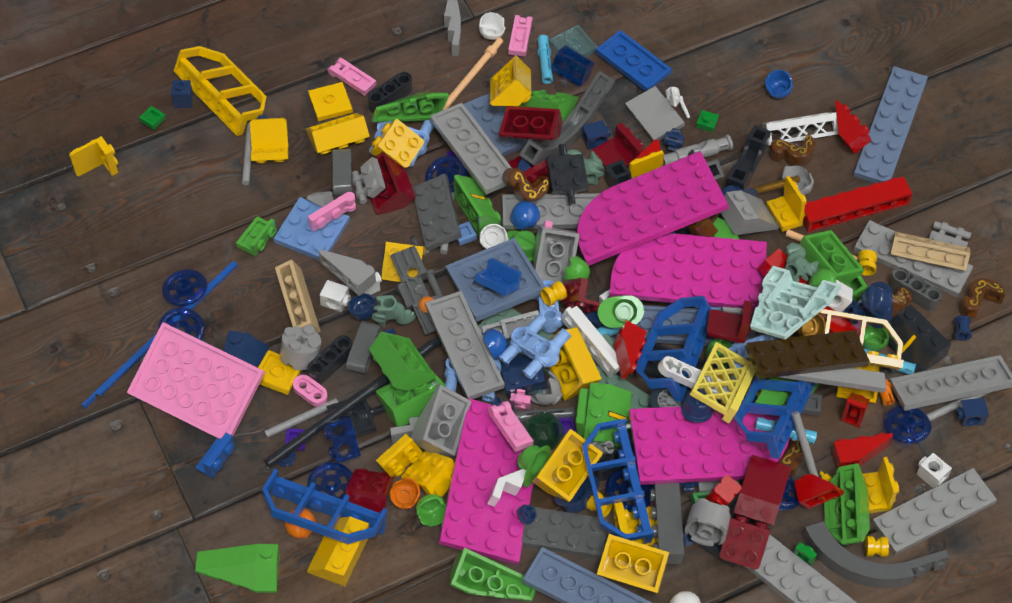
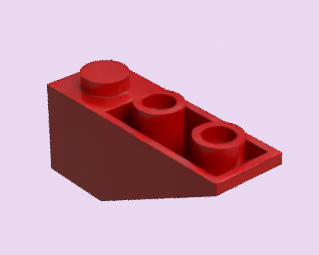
(850, 130)
(628, 346)
(859, 450)

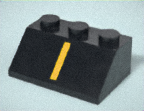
(920, 339)

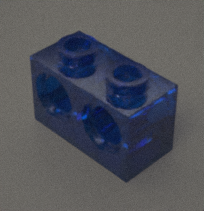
(572, 65)
(346, 437)

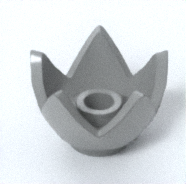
(551, 394)

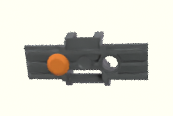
(413, 288)

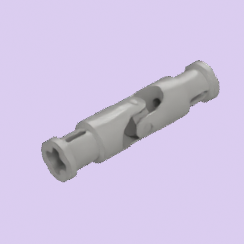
(707, 148)

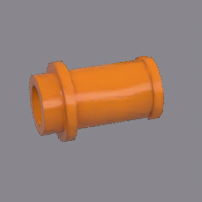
(887, 396)

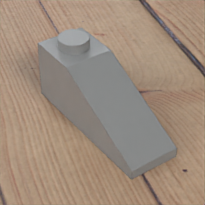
(349, 270)

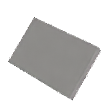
(654, 113)

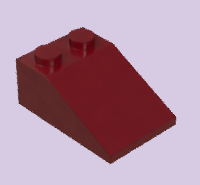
(762, 490)

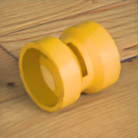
(867, 260)
(552, 294)
(605, 508)
(879, 546)

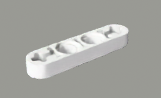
(668, 366)

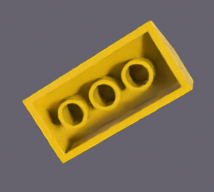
(511, 84)

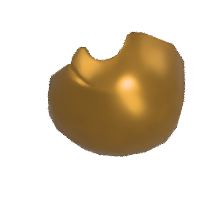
(814, 326)

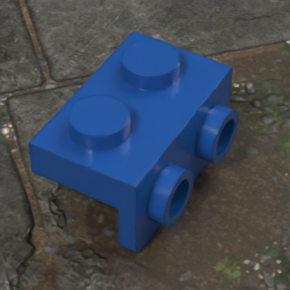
(499, 277)
(216, 455)

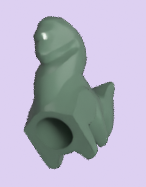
(592, 165)
(798, 264)
(391, 310)

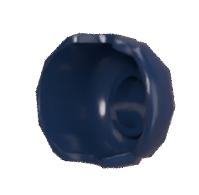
(362, 306)

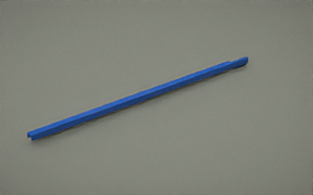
(144, 349)

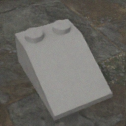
(747, 214)
(553, 252)
(441, 422)

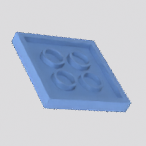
(299, 237)

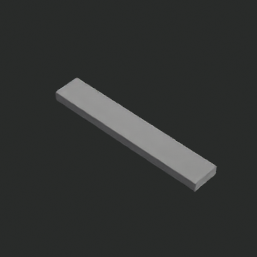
(846, 378)

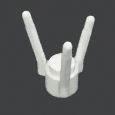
(673, 97)

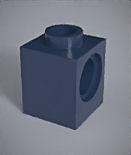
(182, 93)
(595, 134)
(972, 412)

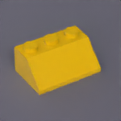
(338, 133)
(575, 366)
(565, 467)
(337, 559)
(633, 563)

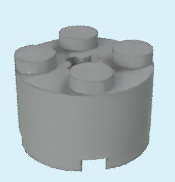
(299, 346)
(708, 522)

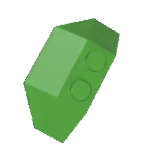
(848, 514)

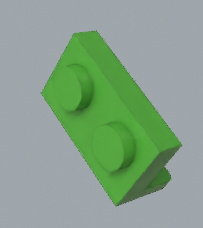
(256, 236)

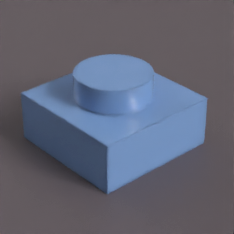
(468, 234)

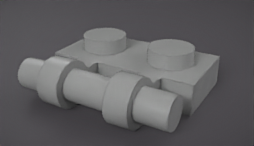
(373, 180)
(944, 227)

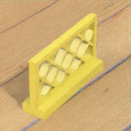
(737, 392)

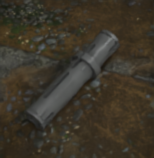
(559, 412)

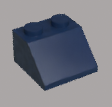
(245, 347)
(515, 378)

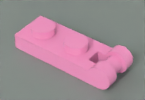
(520, 35)
(352, 76)
(332, 211)
(510, 426)

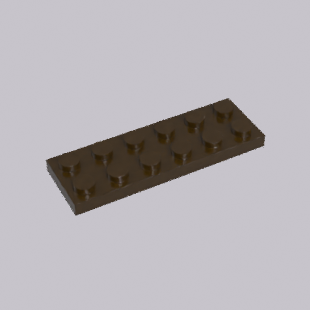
(807, 354)

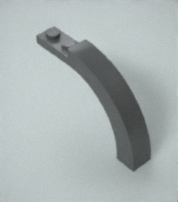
(584, 113)
(863, 571)

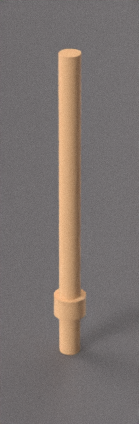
(489, 53)

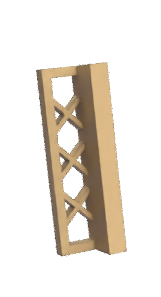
(930, 251)

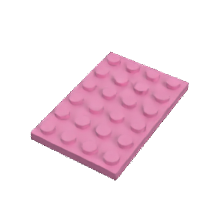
(196, 382)

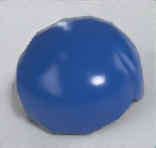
(779, 84)
(525, 215)
(495, 342)

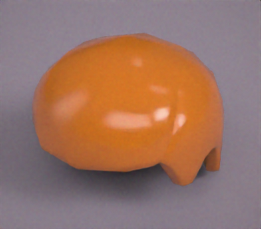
(405, 493)
(299, 532)

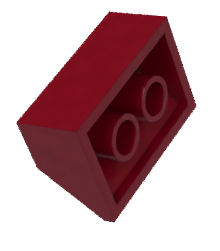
(531, 123)
(398, 187)

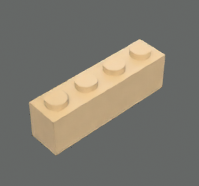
(296, 295)

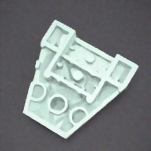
(789, 304)

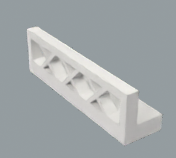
(800, 121)
(595, 343)

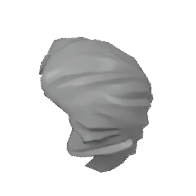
(806, 180)

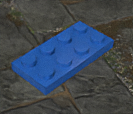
(633, 61)

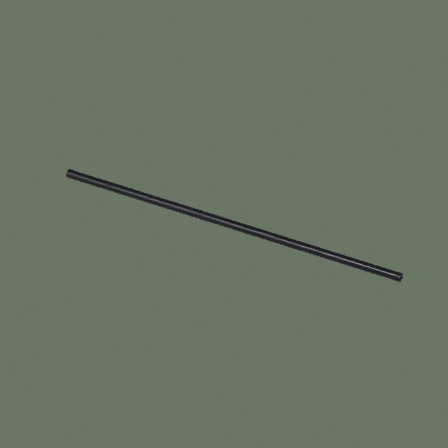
(341, 410)

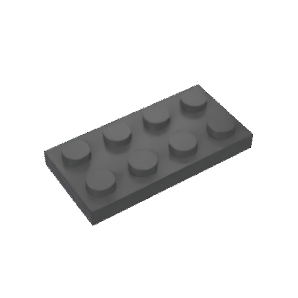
(436, 212)
(565, 533)

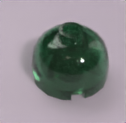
(544, 429)

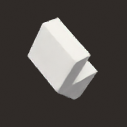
(510, 483)

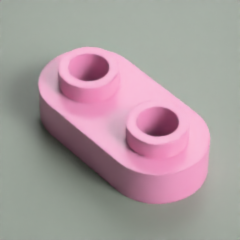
(311, 391)

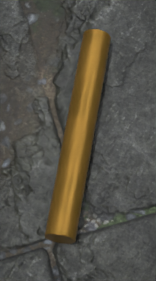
(774, 185)

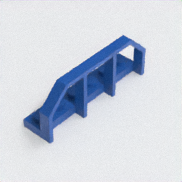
(692, 348)
(782, 430)
(629, 473)
(324, 503)

